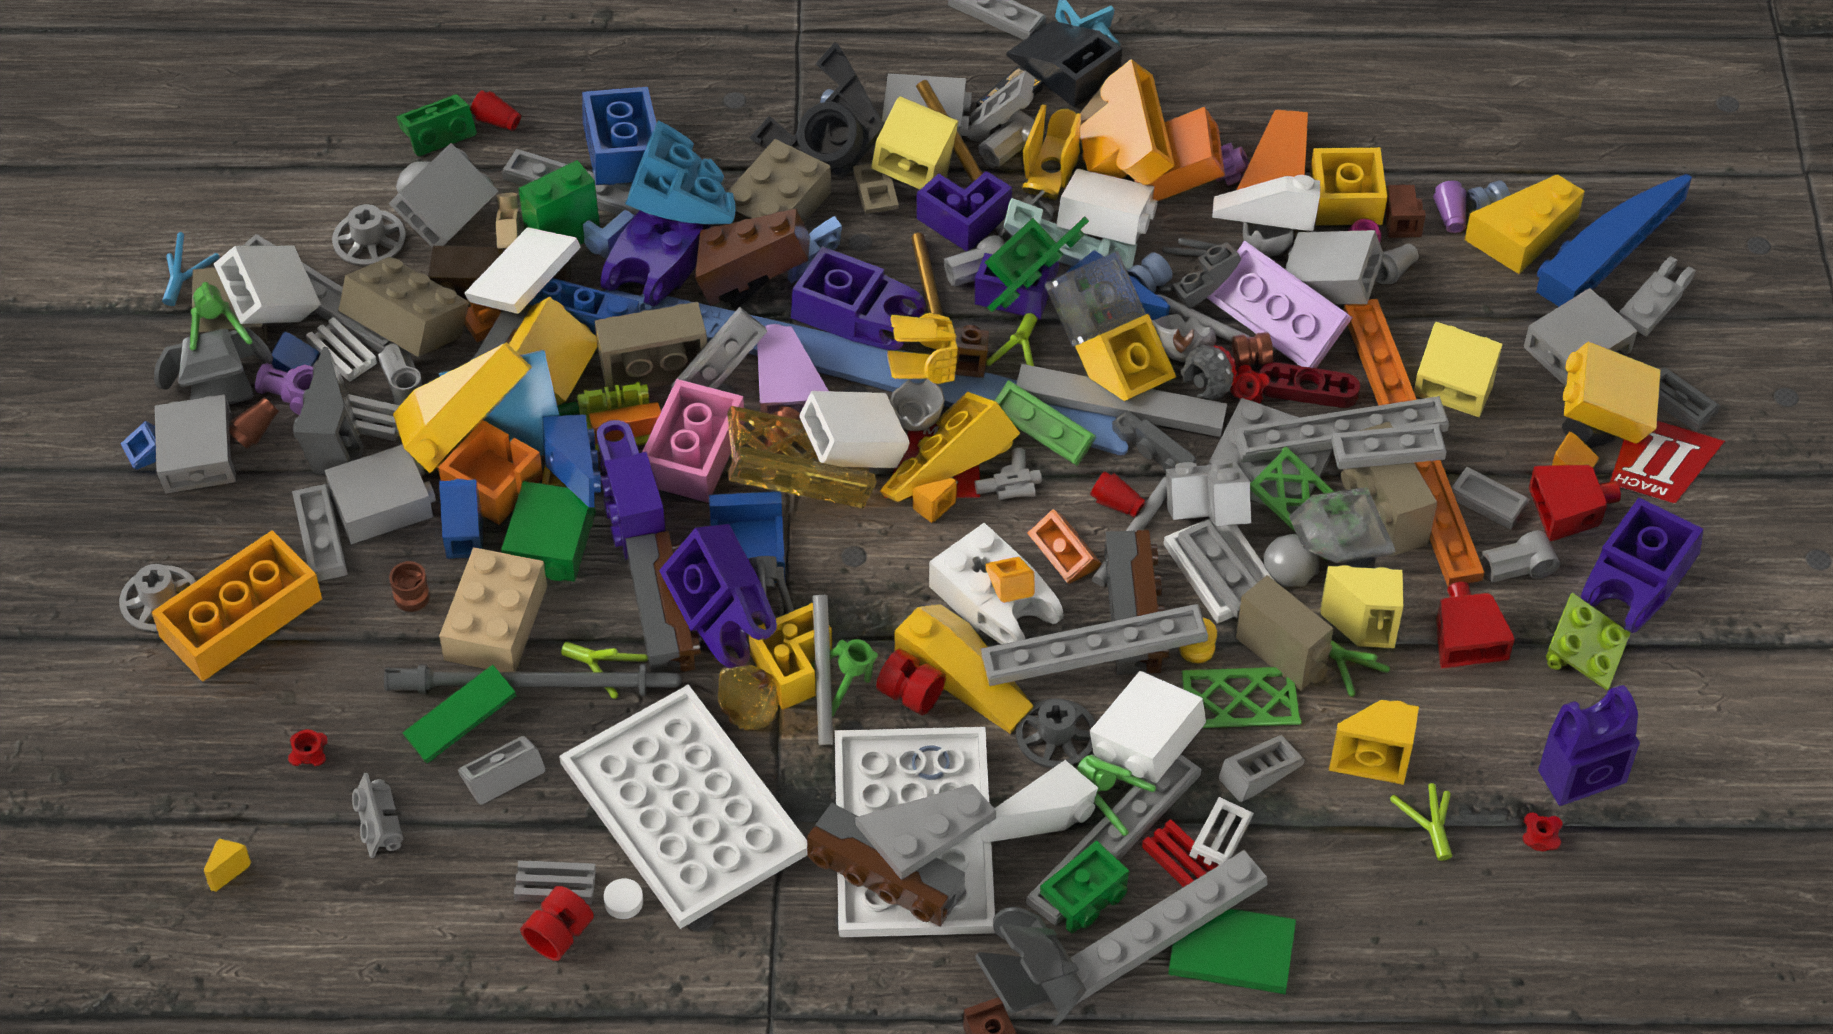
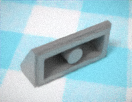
(502, 769)

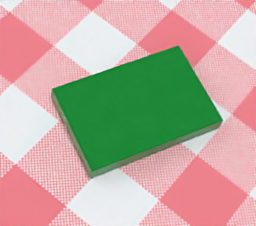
(1238, 951)

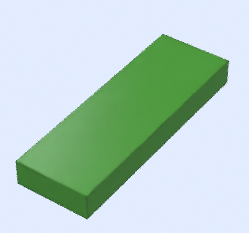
(1045, 423)

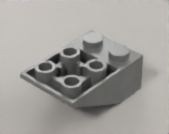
(327, 421)

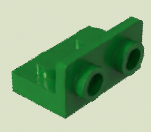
(438, 124)
(1086, 886)

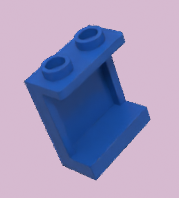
(754, 520)

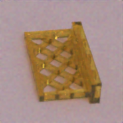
(794, 471)

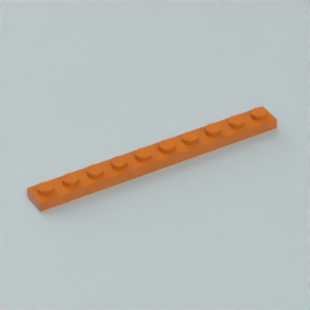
(1391, 385)

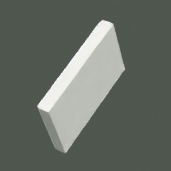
(522, 270)
(1199, 582)

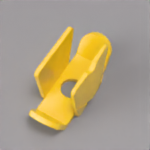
(1059, 145)
(933, 332)

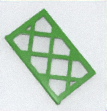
(1279, 503)
(1257, 676)

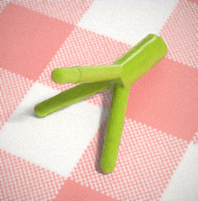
(1020, 337)
(592, 657)
(1436, 827)

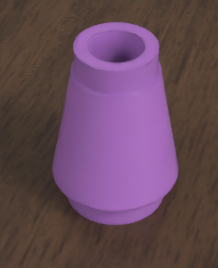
(1451, 204)

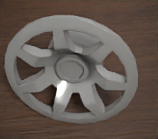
(368, 231)
(154, 588)

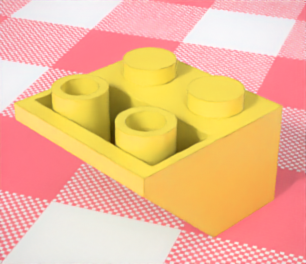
(914, 144)
(1458, 369)
(1364, 604)

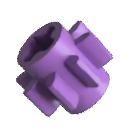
(1234, 162)

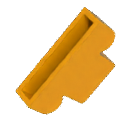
(1129, 130)

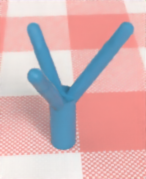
(176, 276)

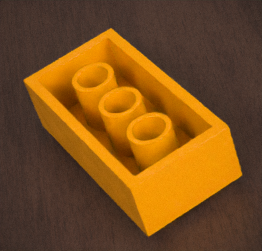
(237, 605)

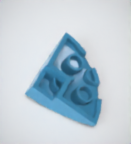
(678, 183)
(527, 403)

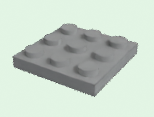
(1253, 413)

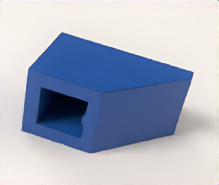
(461, 517)

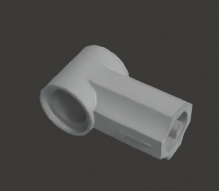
(1007, 139)
(964, 266)
(399, 372)
(1530, 556)

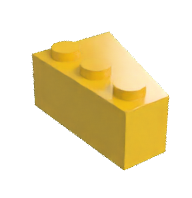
(1525, 222)

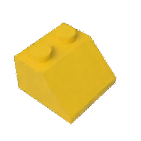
(1127, 359)
(1376, 742)

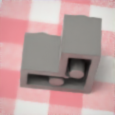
(1209, 491)

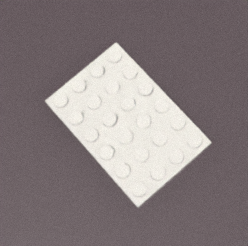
(877, 774)
(684, 805)

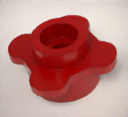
(1259, 381)
(307, 739)
(1538, 840)

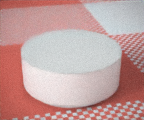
(623, 898)

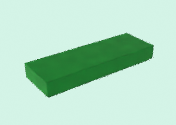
(459, 714)

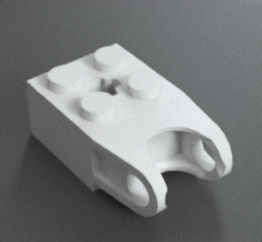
(964, 584)

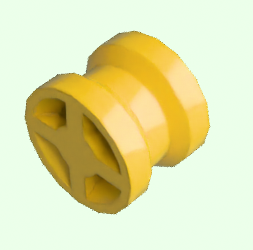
(1201, 651)

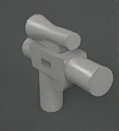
(1013, 479)

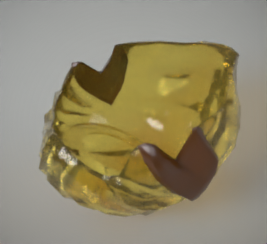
(748, 696)

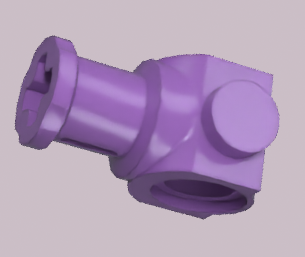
(288, 384)

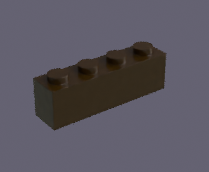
(461, 266)

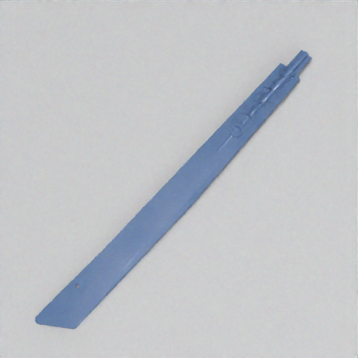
(870, 366)

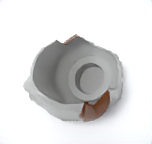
(1181, 336)

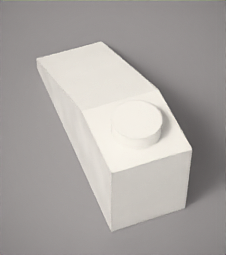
(1278, 203)
(1044, 806)

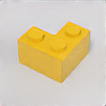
(789, 656)

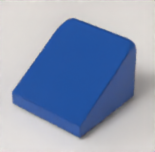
(292, 353)
(141, 446)

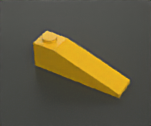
(452, 406)
(967, 436)
(954, 648)

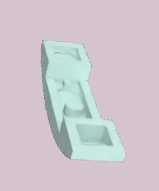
(1021, 213)

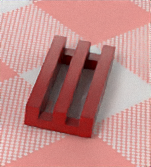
(1161, 836)

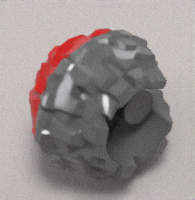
(1211, 368)

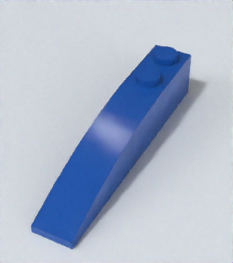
(1608, 241)

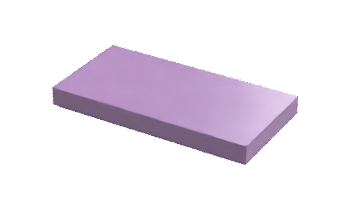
(1277, 302)

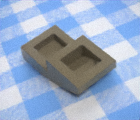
(874, 189)

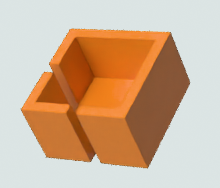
(488, 458)

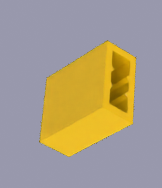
(564, 340)
(1611, 392)

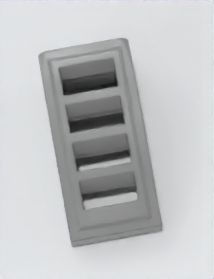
(1244, 782)

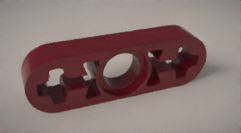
(1321, 377)

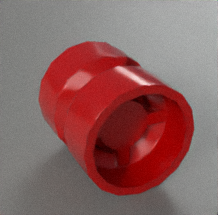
(913, 683)
(553, 927)

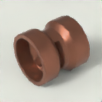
(1252, 350)
(409, 586)

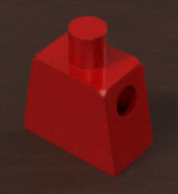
(1570, 498)
(1471, 629)

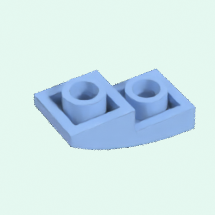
(825, 235)

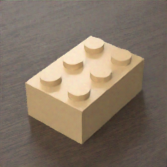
(493, 610)

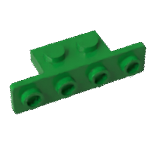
(1024, 254)

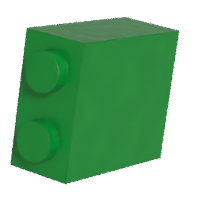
(561, 201)
(551, 528)

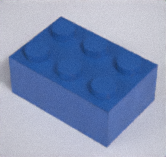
(617, 131)

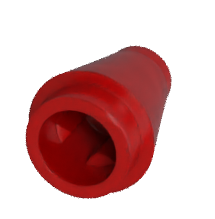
(494, 111)
(1117, 495)

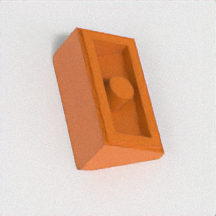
(639, 417)
(1064, 547)

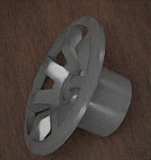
(1056, 727)

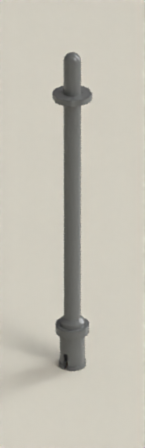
(425, 679)

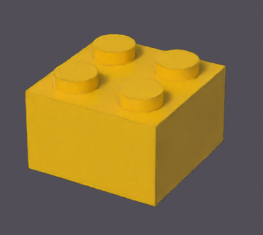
(1349, 185)

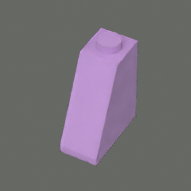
(785, 370)

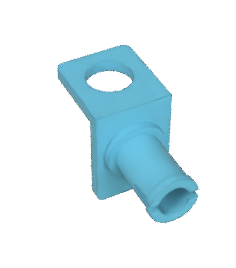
(1097, 21)

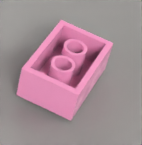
(691, 440)

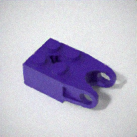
(653, 253)
(852, 299)
(628, 487)
(1643, 561)
(719, 592)
(1591, 747)

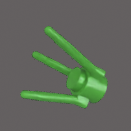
(210, 305)
(854, 659)
(1104, 776)

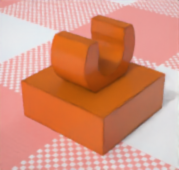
(480, 320)

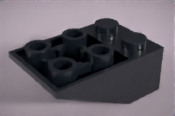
(1068, 59)

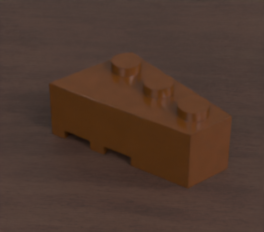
(748, 250)

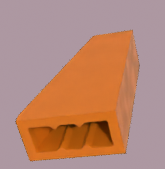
(1279, 150)

